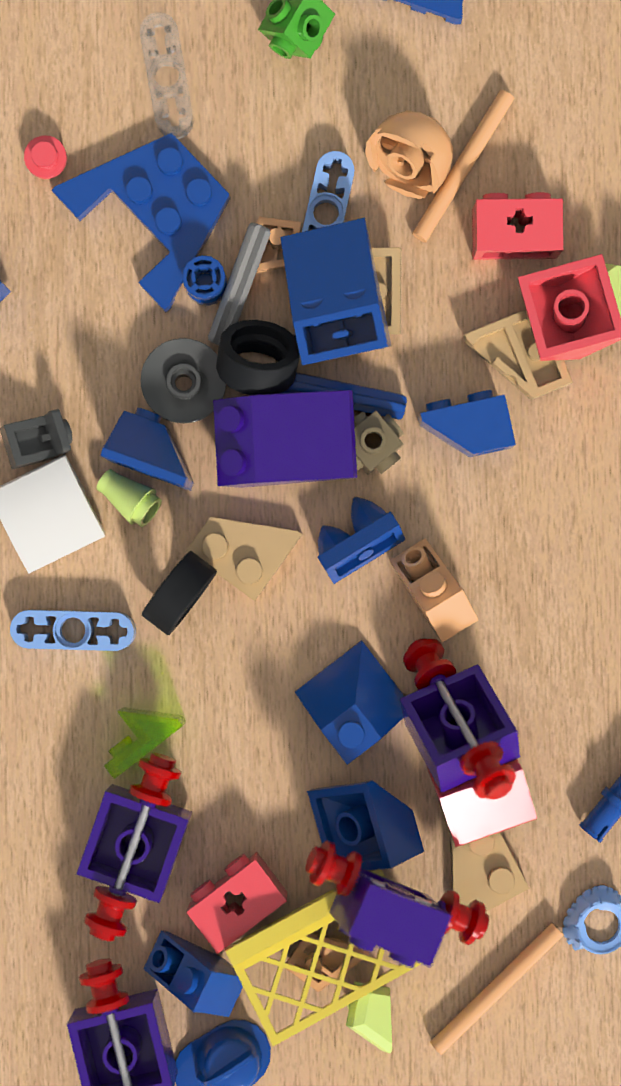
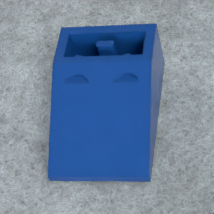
(334, 292)

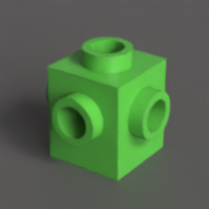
(296, 26)

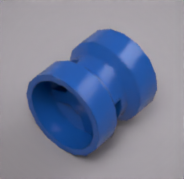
(204, 288)

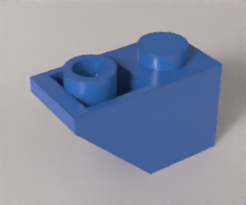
(471, 427)
(194, 975)

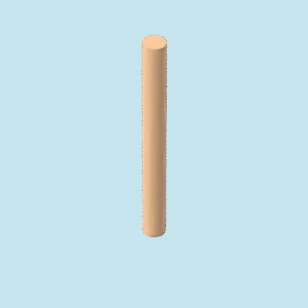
(463, 166)
(496, 988)

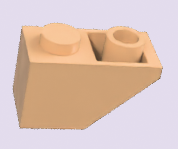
(434, 590)

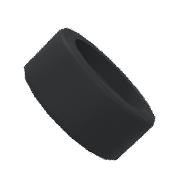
(254, 377)
(179, 592)

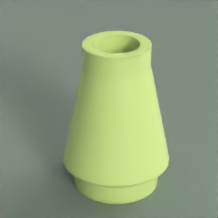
(132, 499)

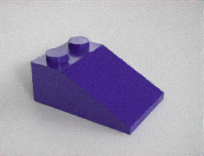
(285, 438)

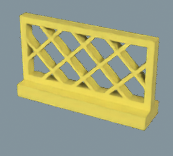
(281, 935)

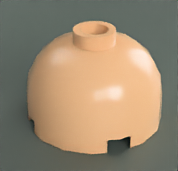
(411, 152)

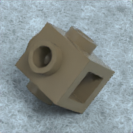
(386, 453)

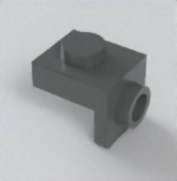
(36, 439)

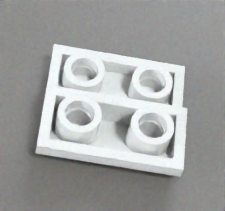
(48, 514)

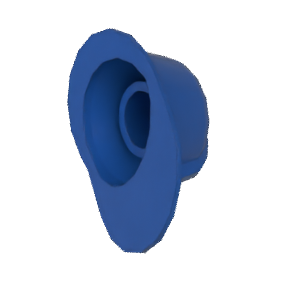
(225, 1056)

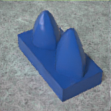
(374, 535)

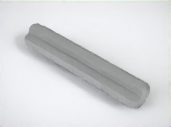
(240, 280)

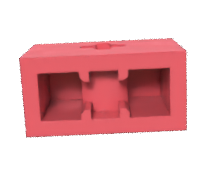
(497, 239)
(226, 923)

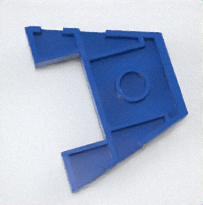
(167, 194)

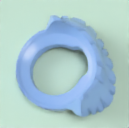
(574, 929)

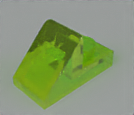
(149, 728)

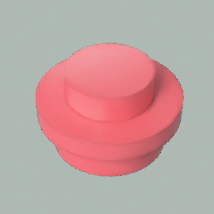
(45, 157)

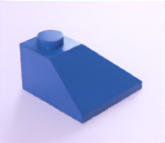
(146, 447)
(353, 702)
(366, 821)

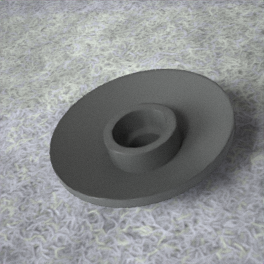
(182, 359)

